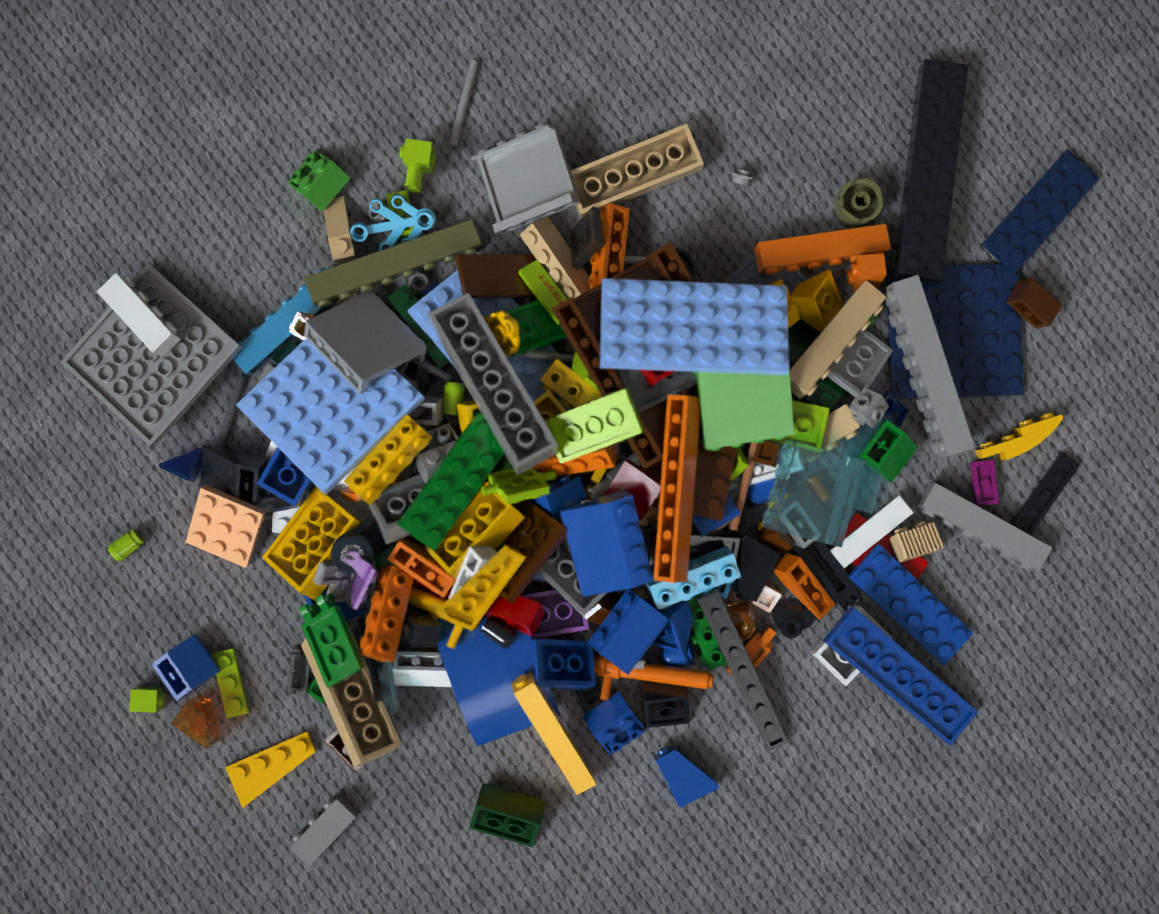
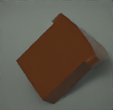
(775, 540)

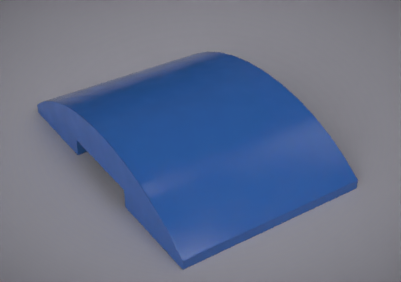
(483, 678)

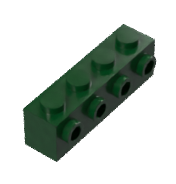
(403, 300)

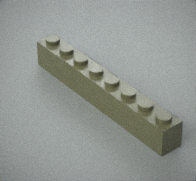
(392, 263)

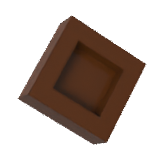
(767, 454)

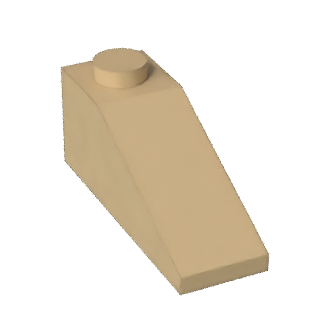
(338, 231)

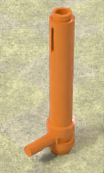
(653, 673)

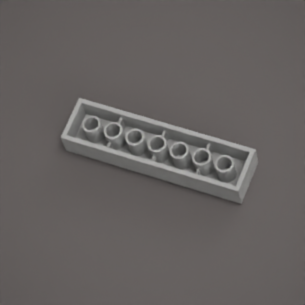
(927, 367)
(493, 383)

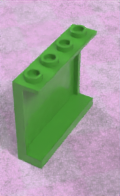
(743, 408)

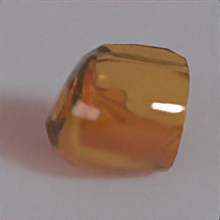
(744, 618)

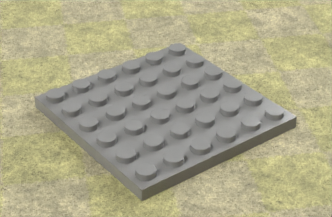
(139, 385)

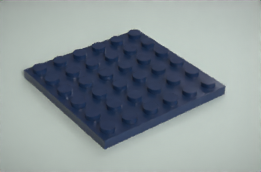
(975, 331)

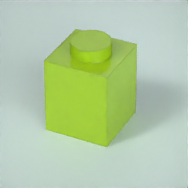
(147, 699)

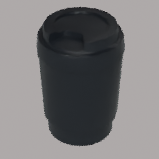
(499, 632)

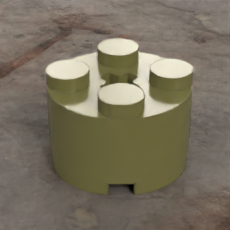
(871, 202)

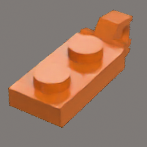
(758, 646)

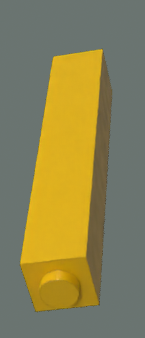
(553, 733)

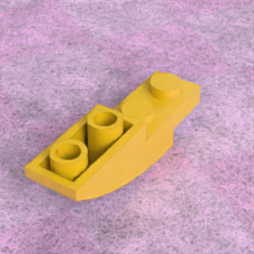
(1027, 437)

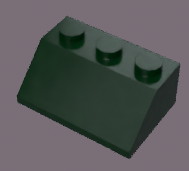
(507, 815)

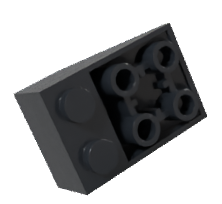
(233, 473)

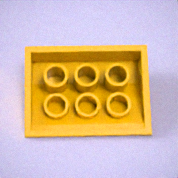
(309, 540)

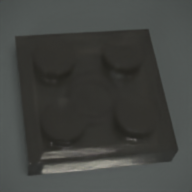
(586, 237)

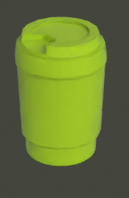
(452, 395)
(125, 545)

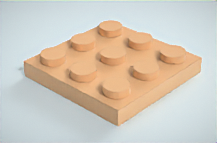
(225, 526)

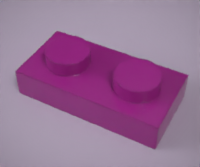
(984, 482)

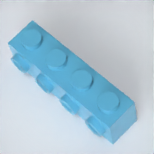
(703, 575)

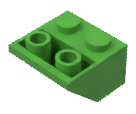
(318, 180)

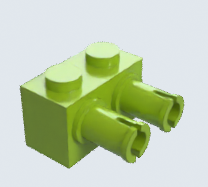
(418, 159)

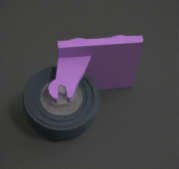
(352, 555)

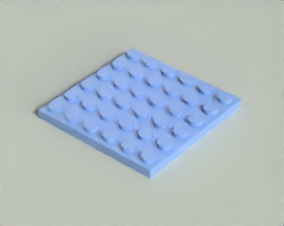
(322, 418)

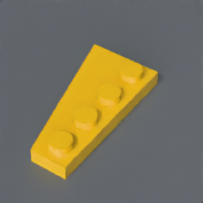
(480, 591)
(263, 769)

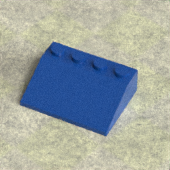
(607, 544)

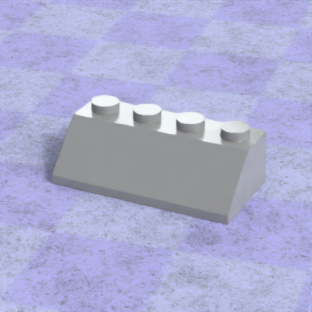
(392, 505)

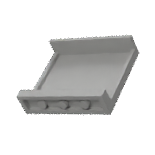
(527, 178)
(363, 339)

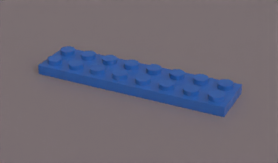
(900, 675)

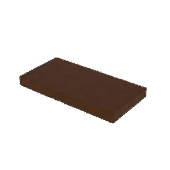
(493, 275)

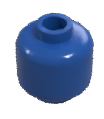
(678, 659)

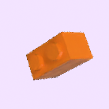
(869, 268)

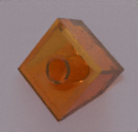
(199, 721)

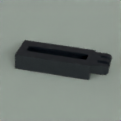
(823, 564)

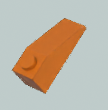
(421, 565)
(803, 584)

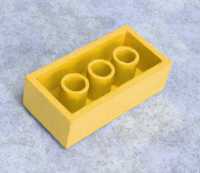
(482, 524)

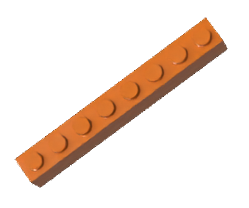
(677, 489)

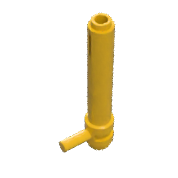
(431, 603)

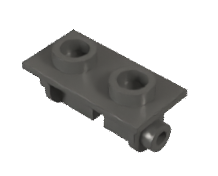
(298, 673)

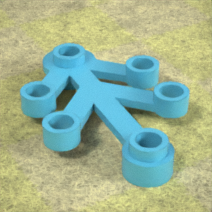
(396, 223)

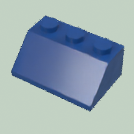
(628, 631)

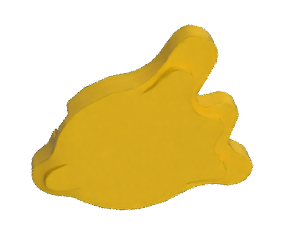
(504, 330)

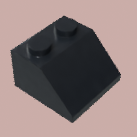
(664, 704)

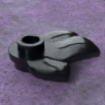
(752, 514)
(792, 613)

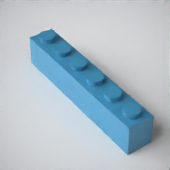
(271, 335)

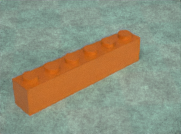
(820, 249)

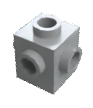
(868, 407)

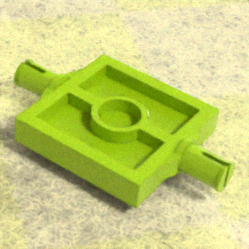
(518, 487)

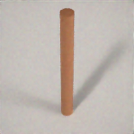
(744, 485)

